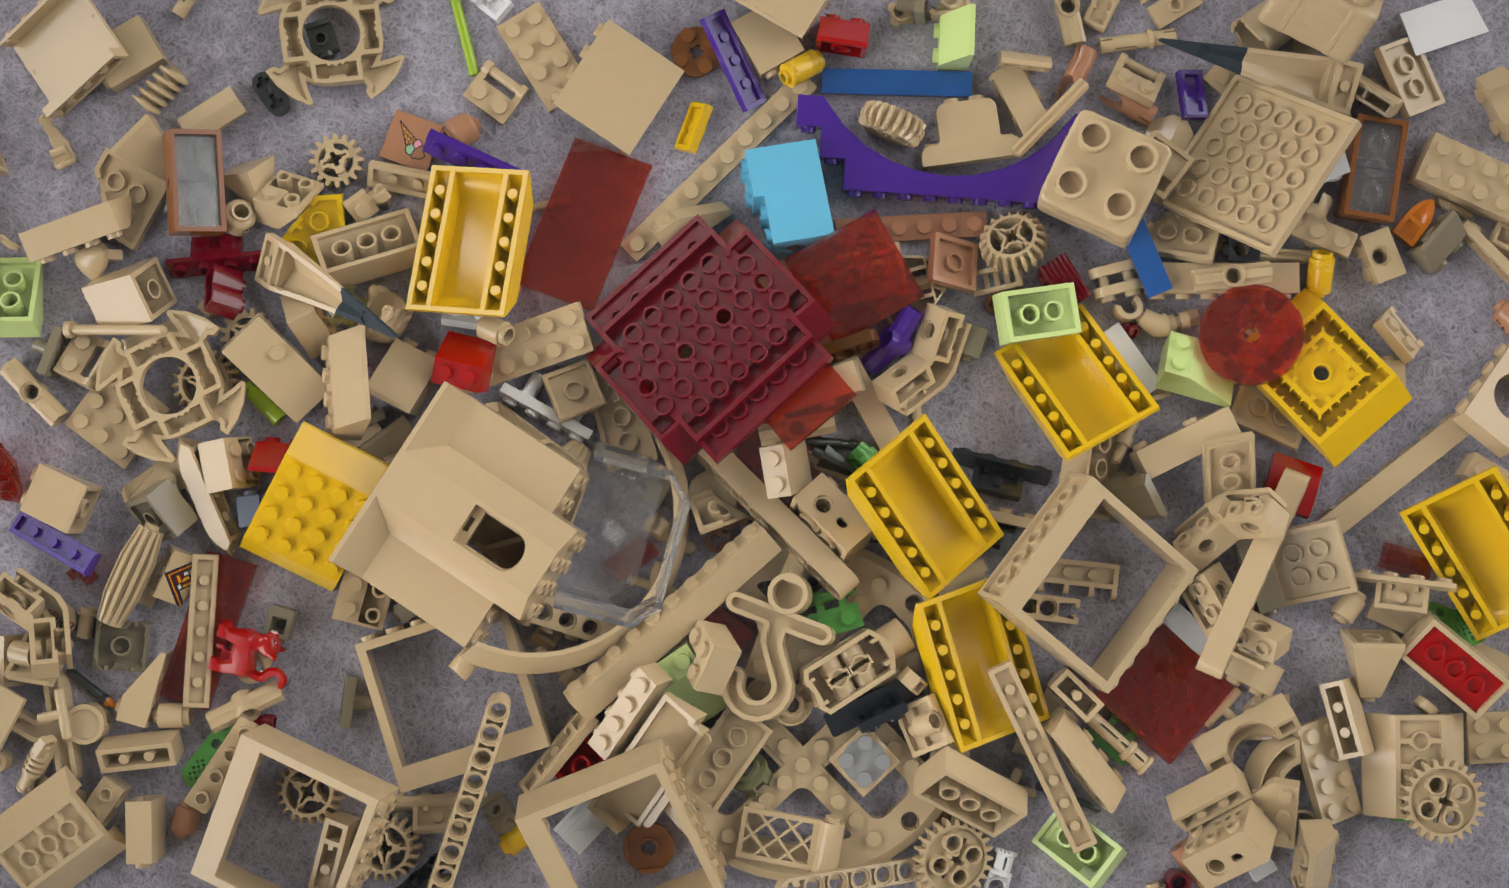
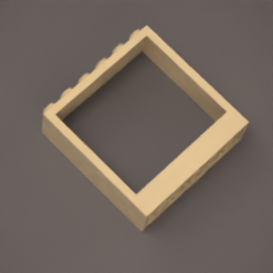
(1041, 548)
(313, 762)
(454, 762)
(605, 777)

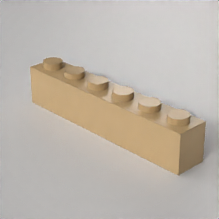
(1284, 279)

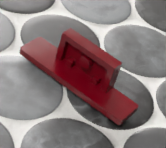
(206, 250)

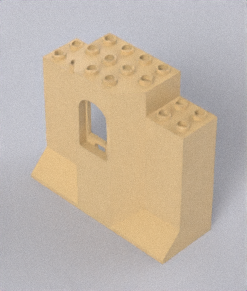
(455, 467)

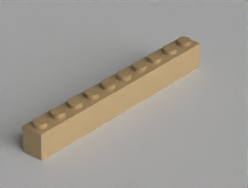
(680, 613)

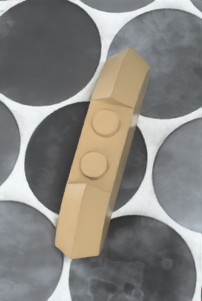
(211, 508)

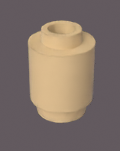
(495, 330)
(1348, 607)
(173, 715)

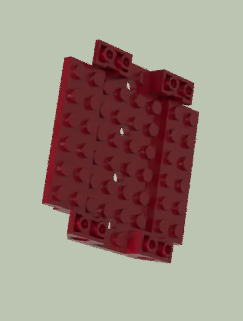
(736, 368)

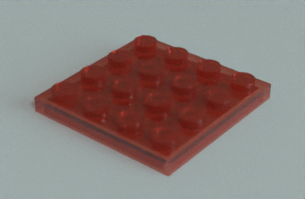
(856, 275)
(1165, 695)

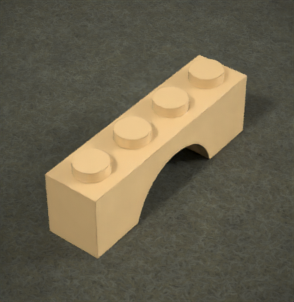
(1270, 717)

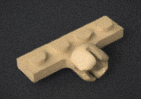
(1317, 231)

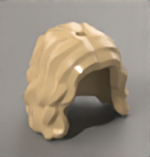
(389, 309)

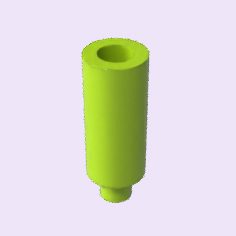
(264, 404)

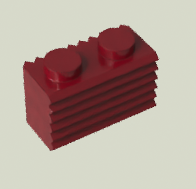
(1061, 271)

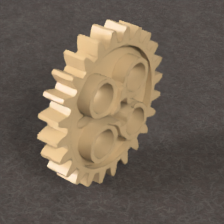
(1464, 807)
(936, 847)

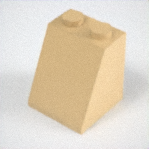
(130, 294)
(404, 376)
(60, 499)

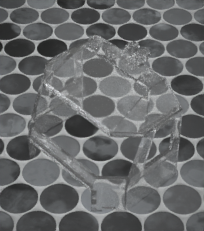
(618, 521)

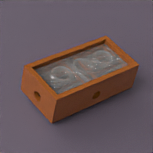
(1375, 165)
(194, 182)

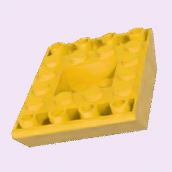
(1354, 398)

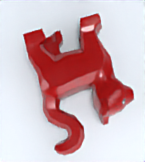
(243, 656)

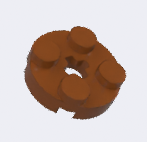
(687, 40)
(638, 858)

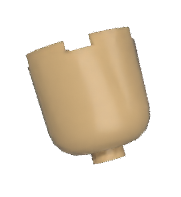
(1256, 34)

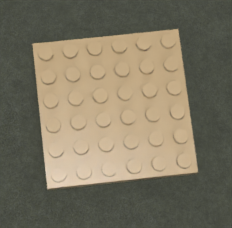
(1259, 163)

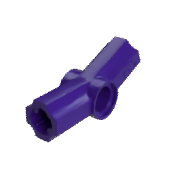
(894, 340)

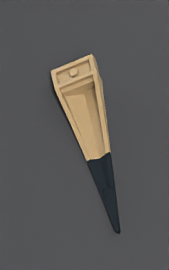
(1301, 75)
(294, 274)

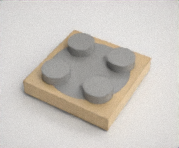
(864, 761)

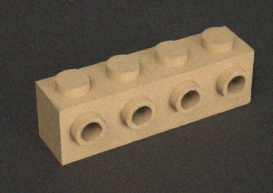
(630, 710)

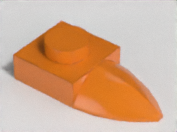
(1414, 222)

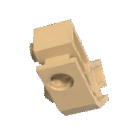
(929, 362)
(1228, 519)
(24, 603)
(1268, 645)

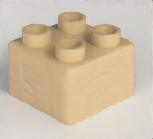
(1325, 25)
(1103, 178)

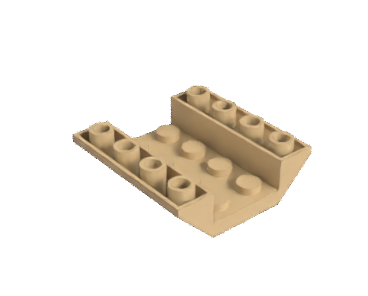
(1399, 745)
(54, 836)

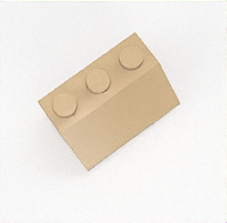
(1314, 854)

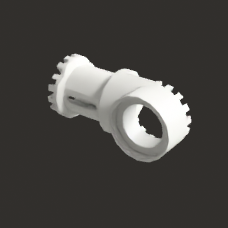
(1001, 867)

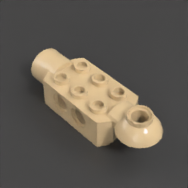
(848, 670)

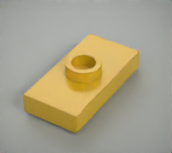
(693, 127)

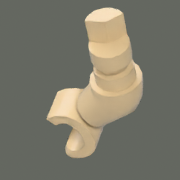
(1154, 323)

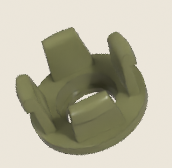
(759, 774)

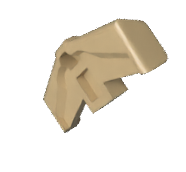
(158, 472)

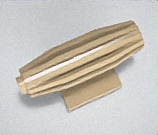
(131, 576)

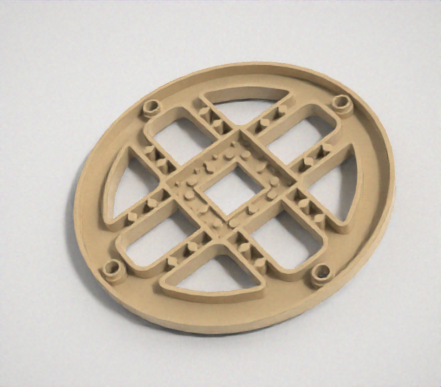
(804, 765)

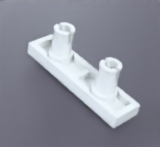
(533, 408)

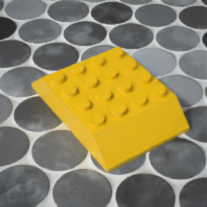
(471, 241)
(1076, 387)
(312, 504)
(923, 508)
(1468, 541)
(957, 643)

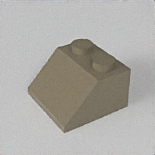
(1437, 243)
(164, 507)

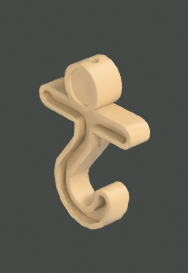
(776, 622)
(87, 721)

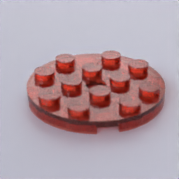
(1255, 361)

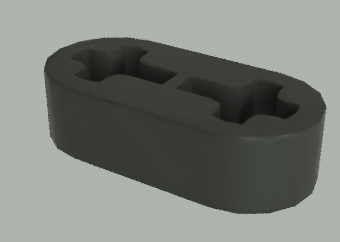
(266, 97)

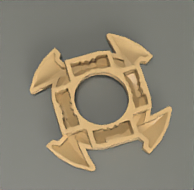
(303, 67)
(209, 402)

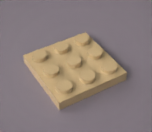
(105, 425)
(1313, 563)

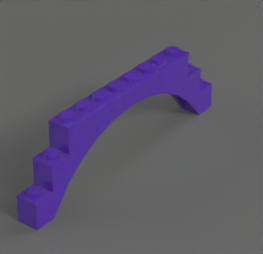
(873, 174)

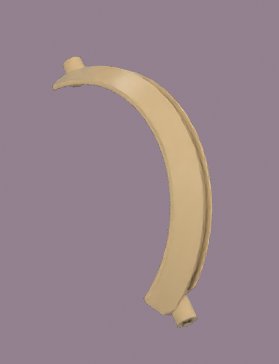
(554, 661)

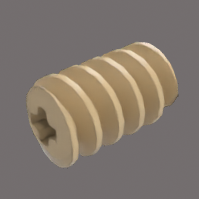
(161, 88)

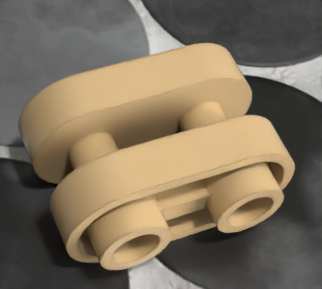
(1107, 292)

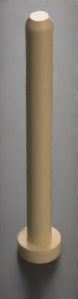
(71, 329)

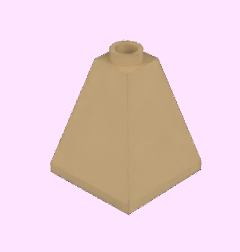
(144, 146)
(1372, 659)

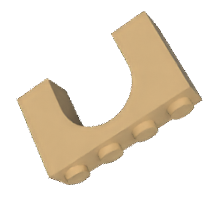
(1479, 411)

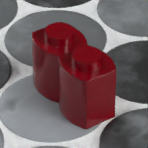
(224, 291)

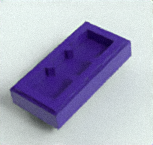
(1191, 95)

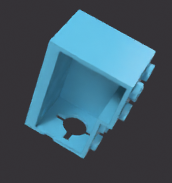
(788, 194)

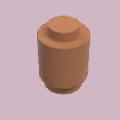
(185, 820)

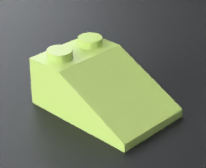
(955, 39)
(21, 297)
(1036, 313)
(1187, 373)
(676, 665)
(1090, 865)

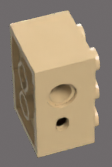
(832, 517)
(1229, 845)

